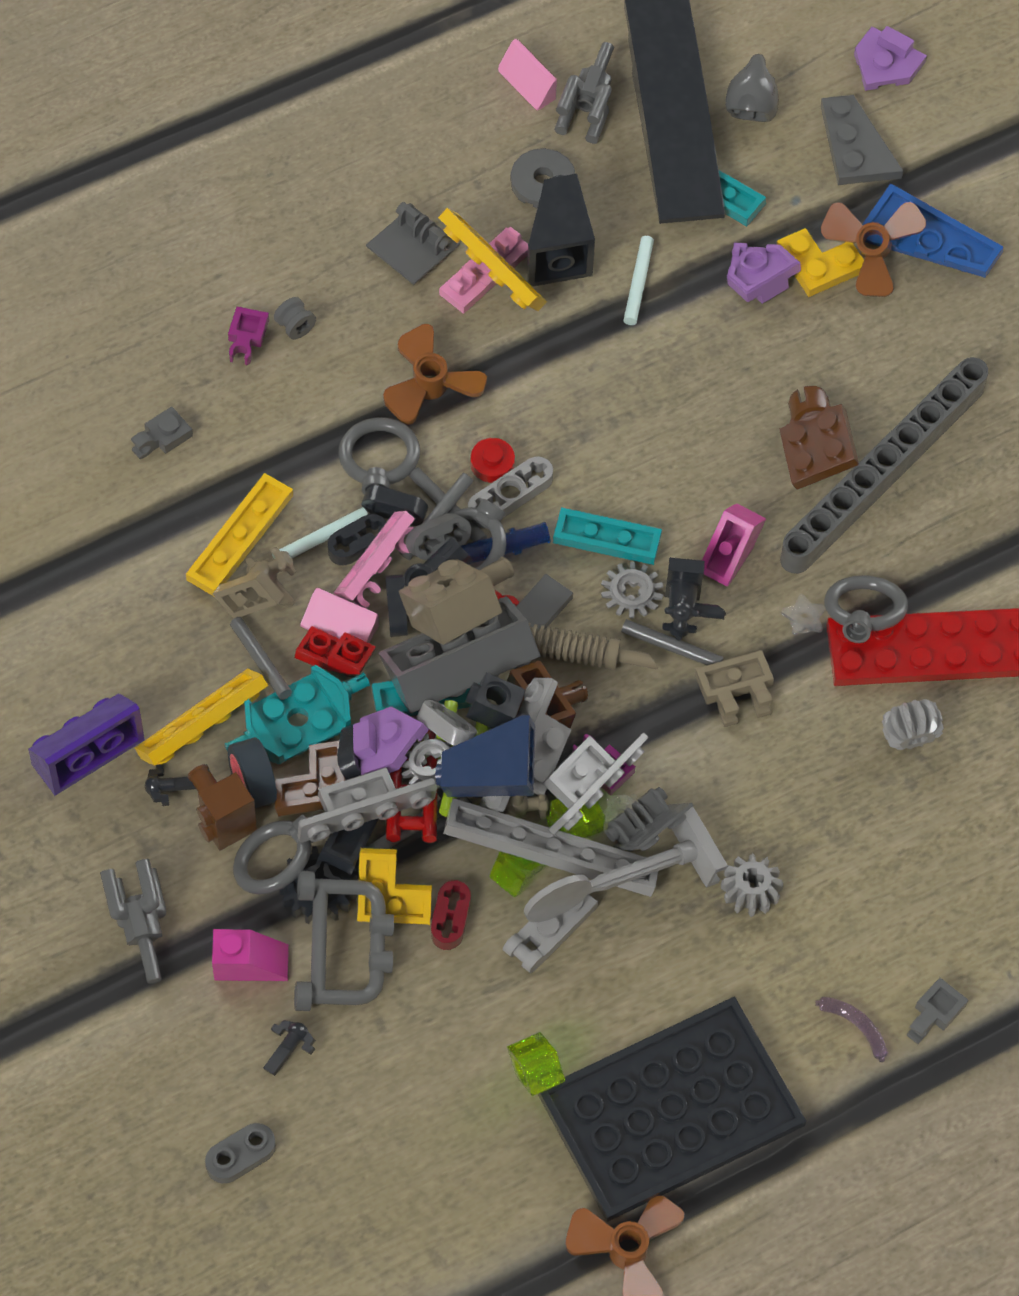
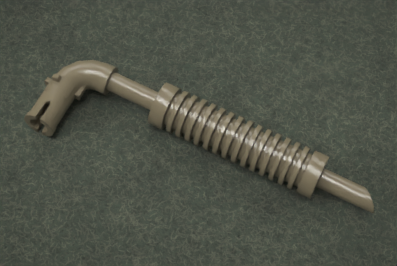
(586, 649)

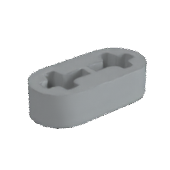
(445, 724)

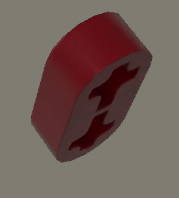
(443, 913)

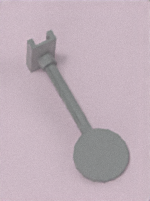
(694, 847)

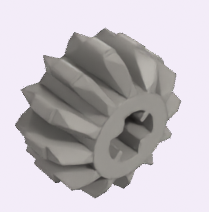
(912, 724)
(739, 890)

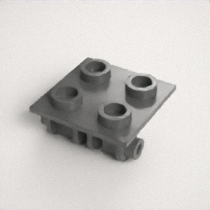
(412, 243)
(650, 817)

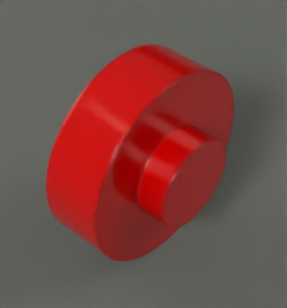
(492, 459)

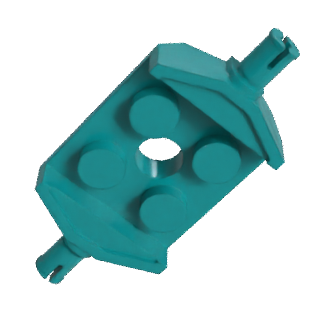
(317, 697)

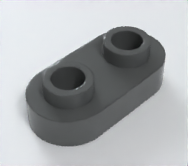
(241, 1152)

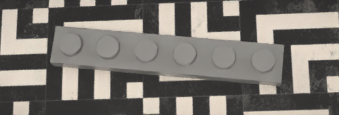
(540, 845)

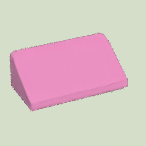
(528, 75)
(338, 616)

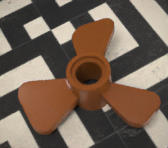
(844, 227)
(408, 396)
(592, 1235)

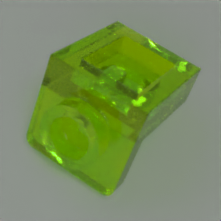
(513, 872)

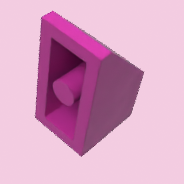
(731, 543)
(248, 956)

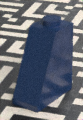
(491, 763)

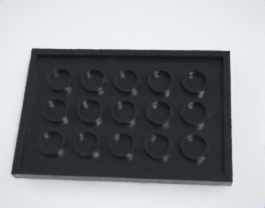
(671, 1108)

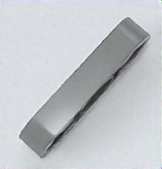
(516, 478)

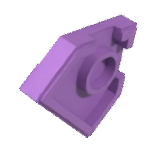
(887, 58)
(761, 271)
(385, 738)

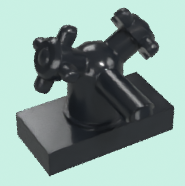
(683, 590)

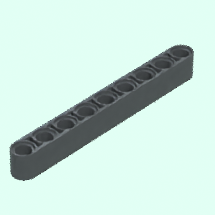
(880, 477)

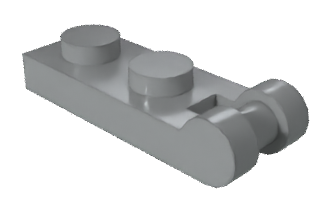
(547, 934)

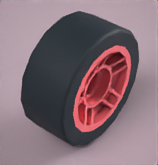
(254, 769)

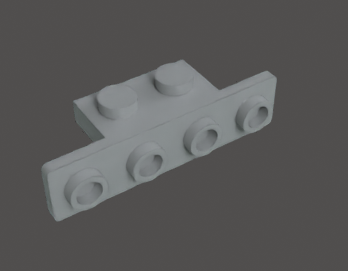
(549, 738)
(583, 773)
(363, 800)

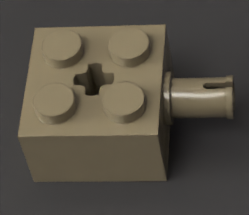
(454, 598)

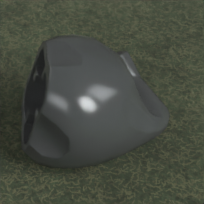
(753, 92)

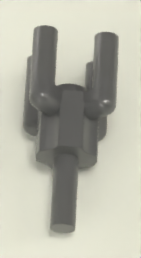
(589, 94)
(138, 913)

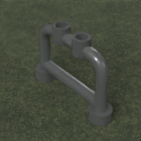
(380, 926)

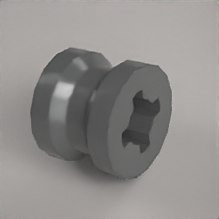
(294, 318)

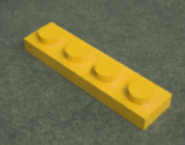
(500, 270)
(239, 534)
(210, 711)

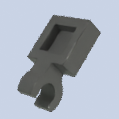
(162, 431)
(937, 1006)

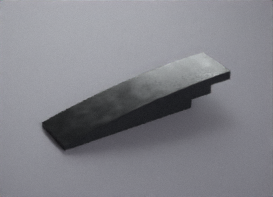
(673, 110)

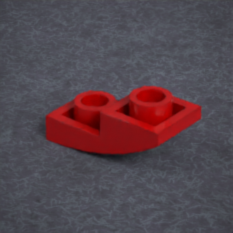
(334, 654)

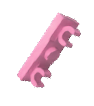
(473, 280)
(375, 559)

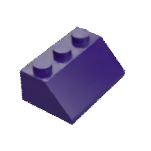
(87, 742)

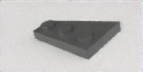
(855, 144)

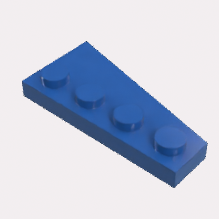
(942, 241)

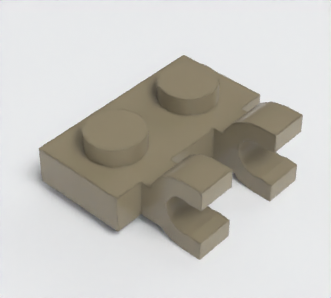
(733, 678)

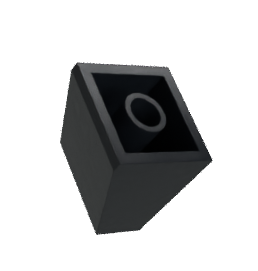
(561, 234)

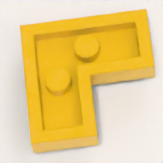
(819, 268)
(405, 901)

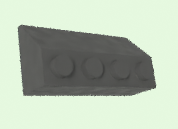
(435, 671)

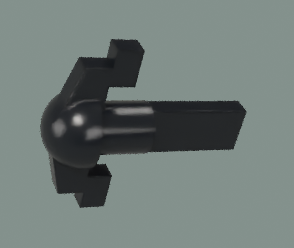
(156, 785)
(296, 1033)

